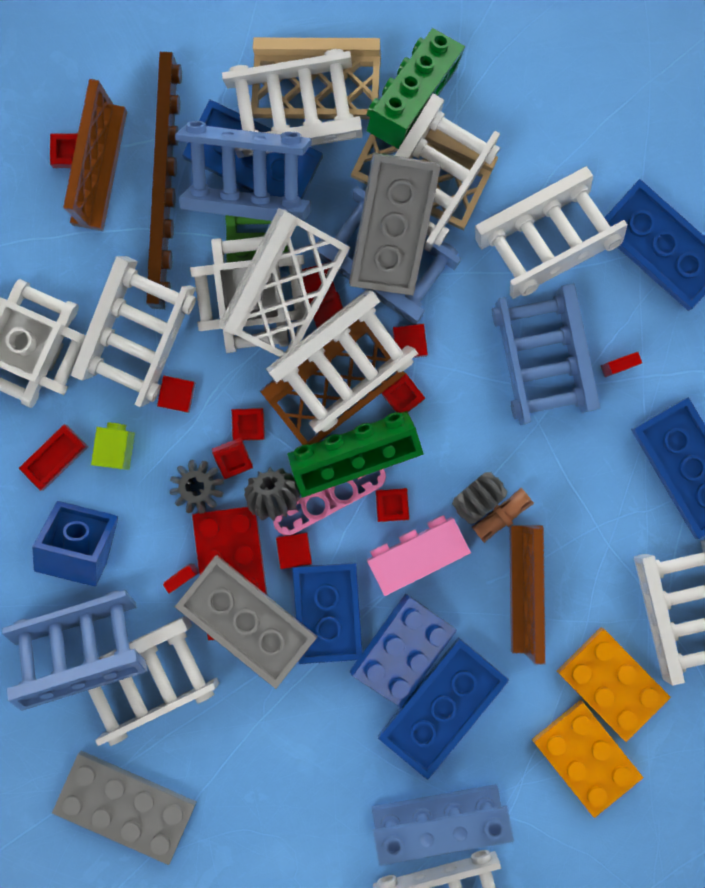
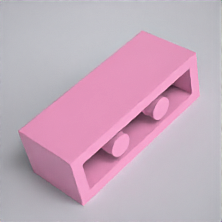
(418, 554)

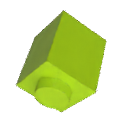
(113, 446)

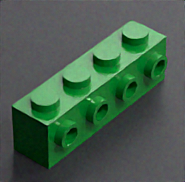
(417, 78)
(355, 453)

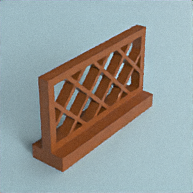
(94, 159)
(276, 391)
(527, 591)

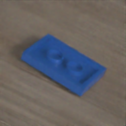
(329, 608)
(403, 651)

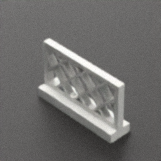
(259, 272)

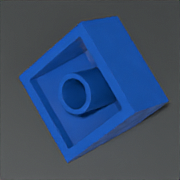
(74, 543)

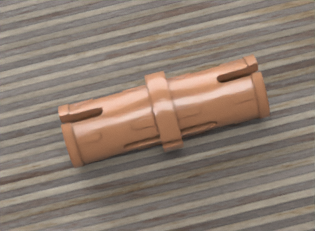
(502, 515)

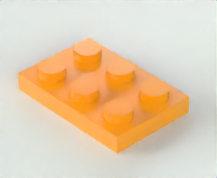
(613, 684)
(587, 758)

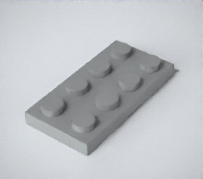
(394, 223)
(246, 621)
(124, 807)

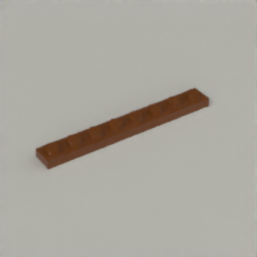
(164, 168)

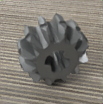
(272, 494)
(192, 496)
(479, 497)

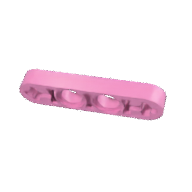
(331, 502)

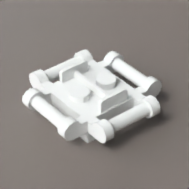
(227, 280)
(34, 342)

